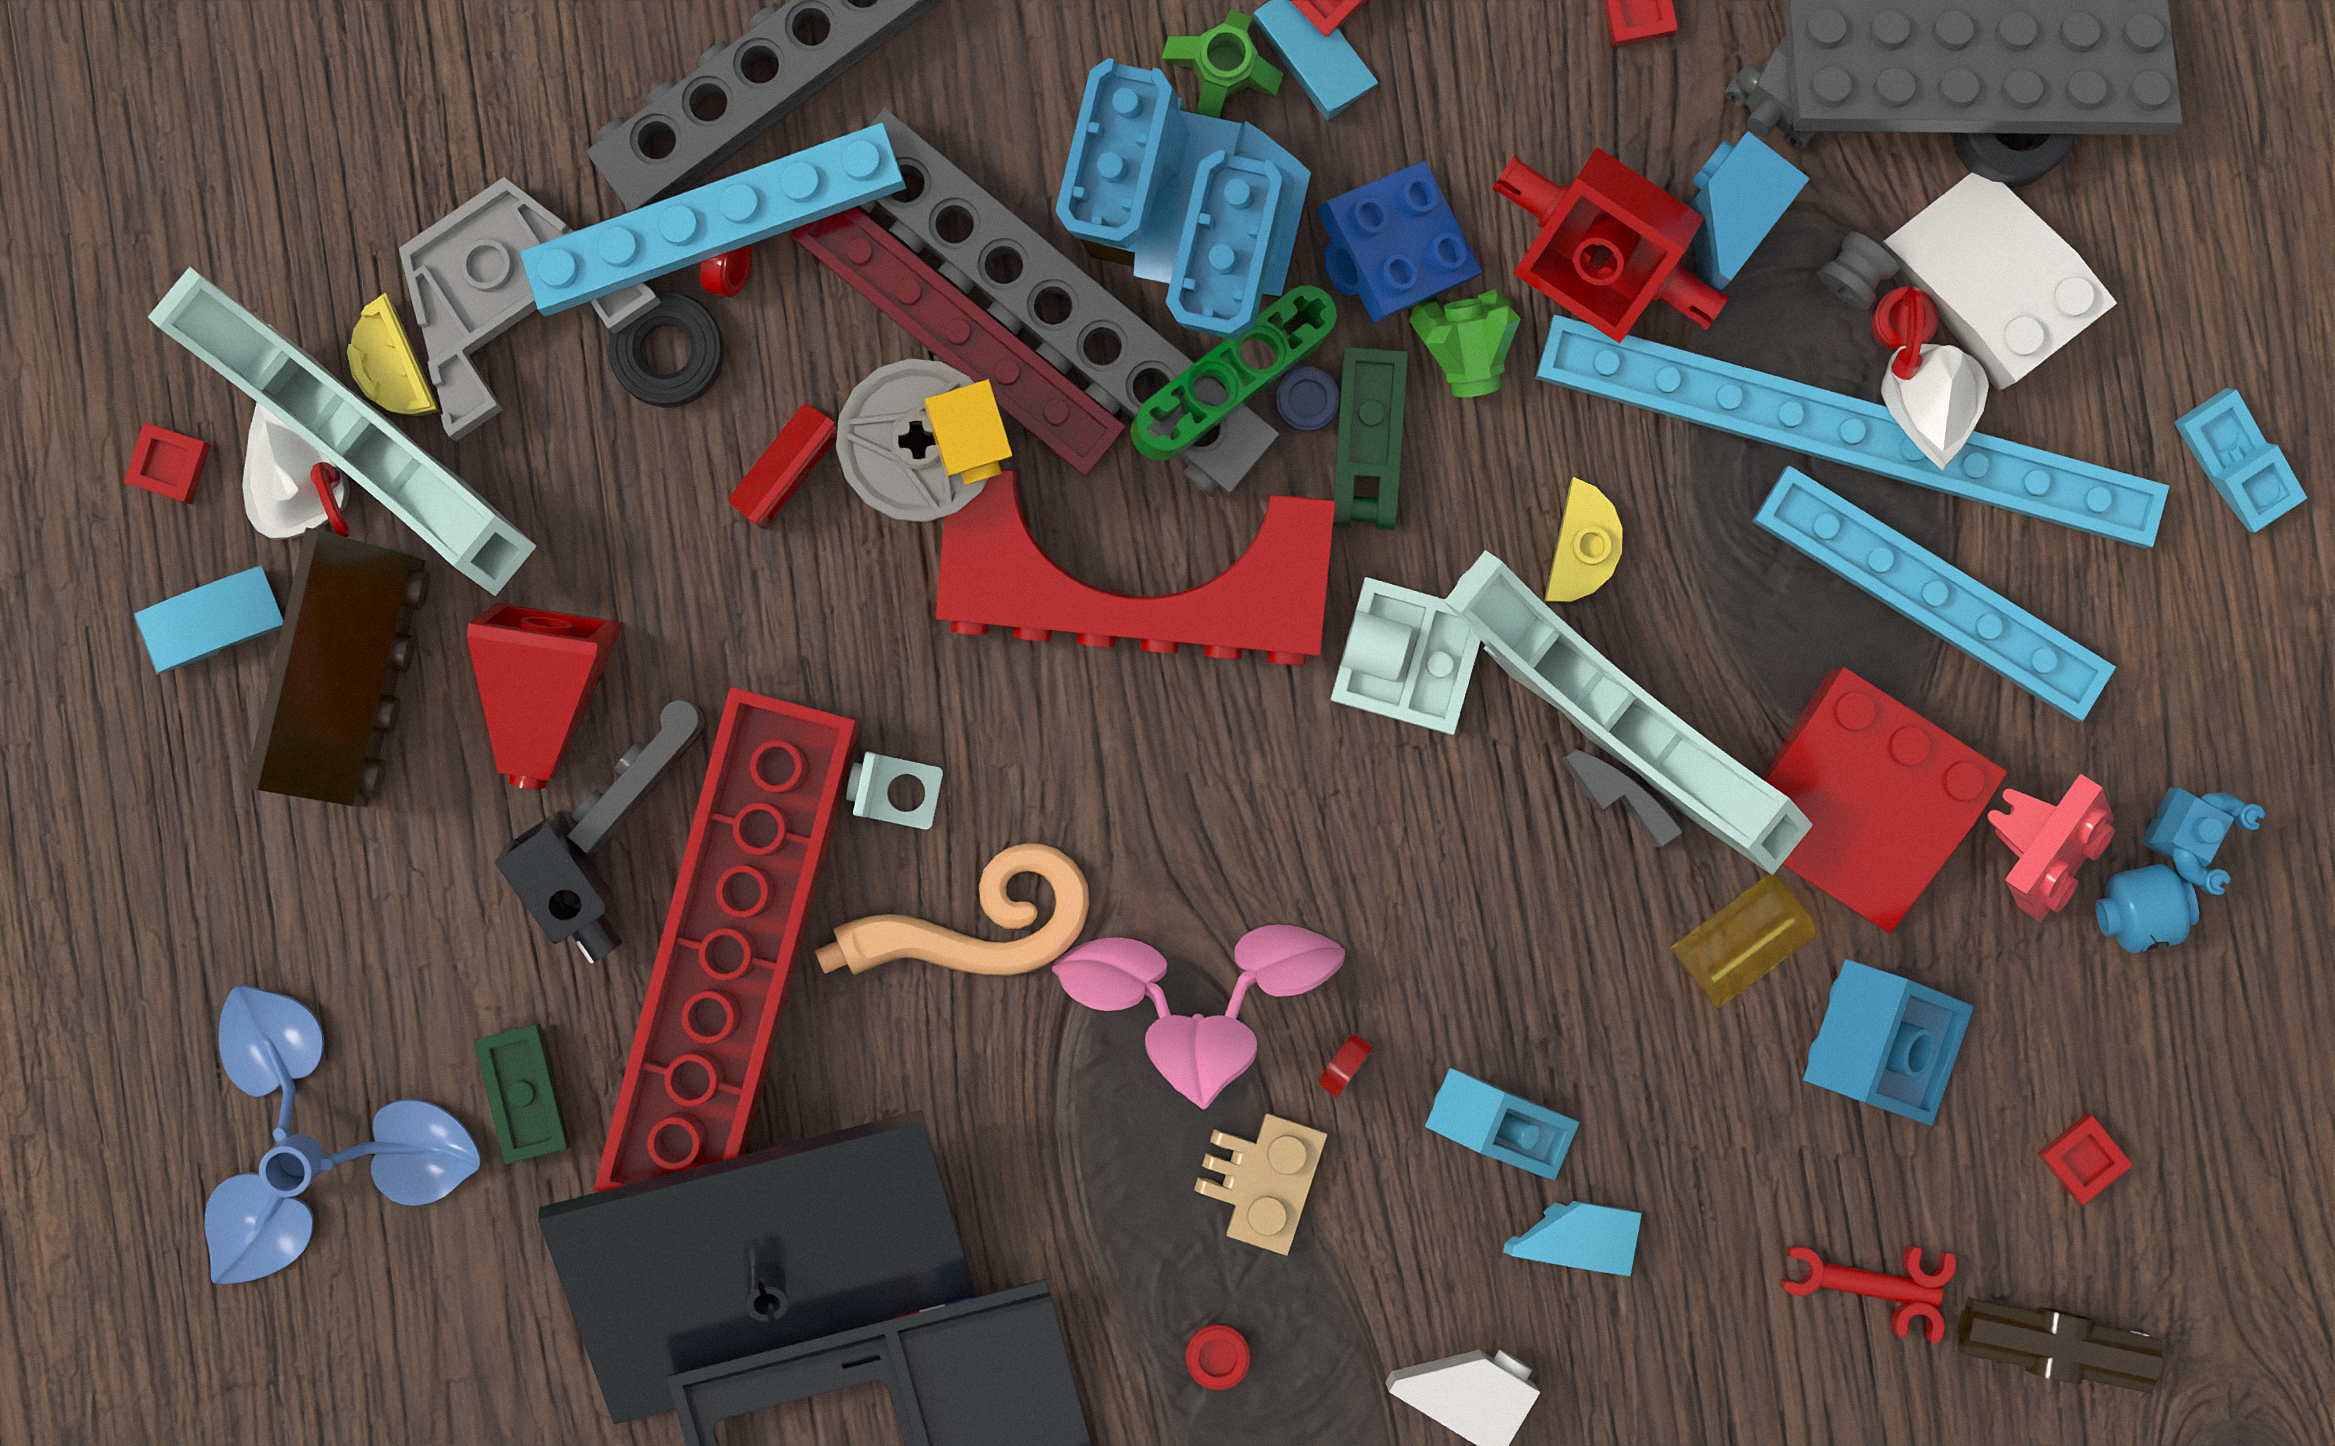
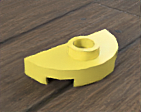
(386, 363)
(1586, 545)

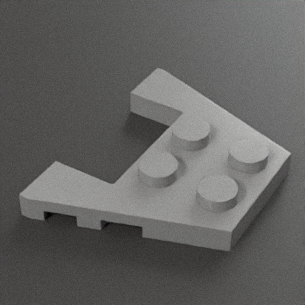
(474, 286)

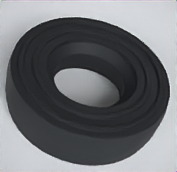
(691, 380)

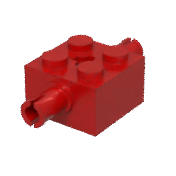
(1609, 244)

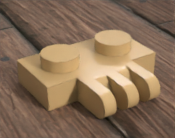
(1265, 1180)

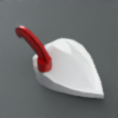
(1933, 390)
(290, 482)

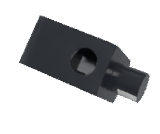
(549, 861)

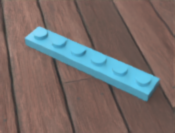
(712, 219)
(1933, 594)

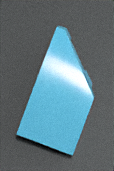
(1582, 1238)

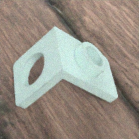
(870, 785)

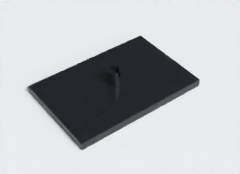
(755, 1255)

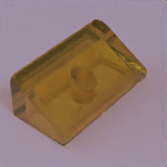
(1744, 940)

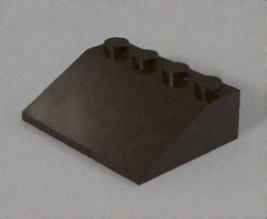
(337, 671)

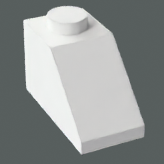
(1470, 1394)

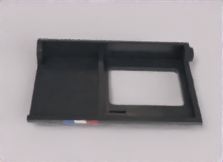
(955, 1374)

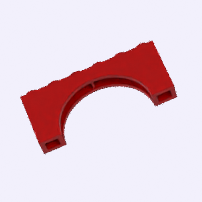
(1261, 602)

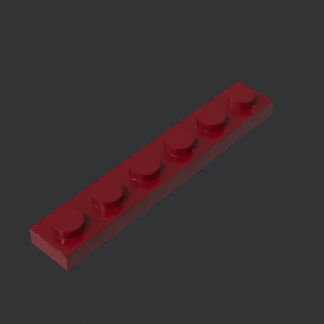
(962, 335)

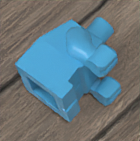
(2193, 828)

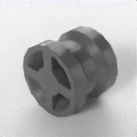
(1858, 270)

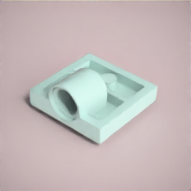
(1406, 658)

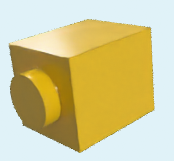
(968, 432)

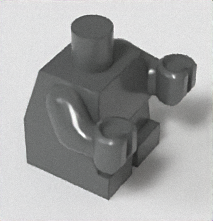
(1769, 95)

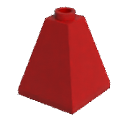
(536, 683)

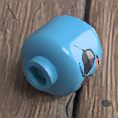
(2147, 908)

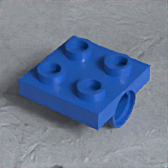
(1395, 243)

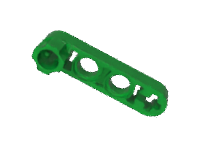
(1238, 377)

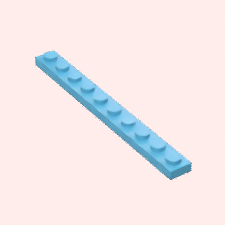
(1848, 432)

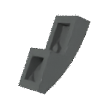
(1606, 784)

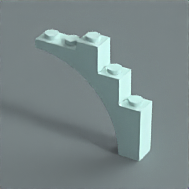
(344, 429)
(1624, 718)

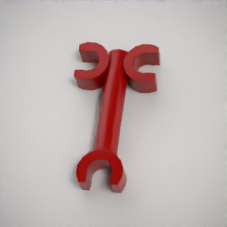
(1919, 1293)

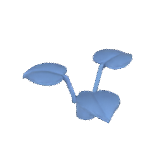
(253, 1217)

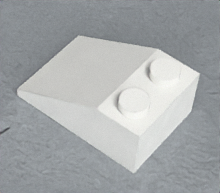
(1998, 277)

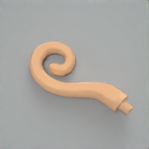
(889, 937)

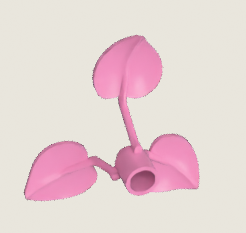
(1198, 1052)

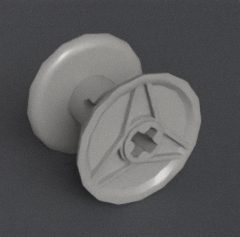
(869, 437)

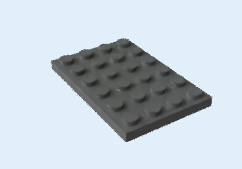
(1983, 66)

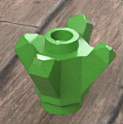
(1223, 63)
(1468, 340)

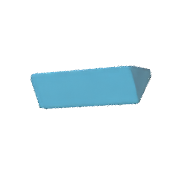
(1320, 64)

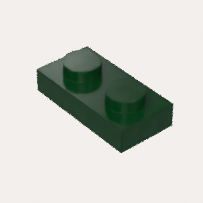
(522, 1093)

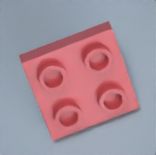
(2052, 843)

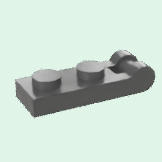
(639, 774)

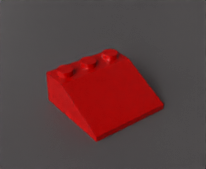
(1881, 793)

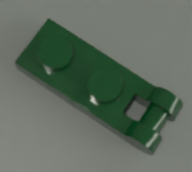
(1369, 435)

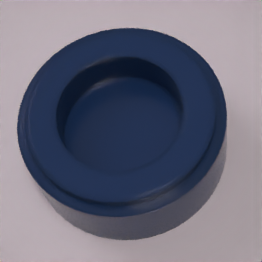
(1307, 399)

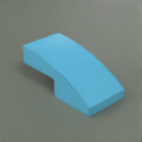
(2239, 461)
(208, 619)

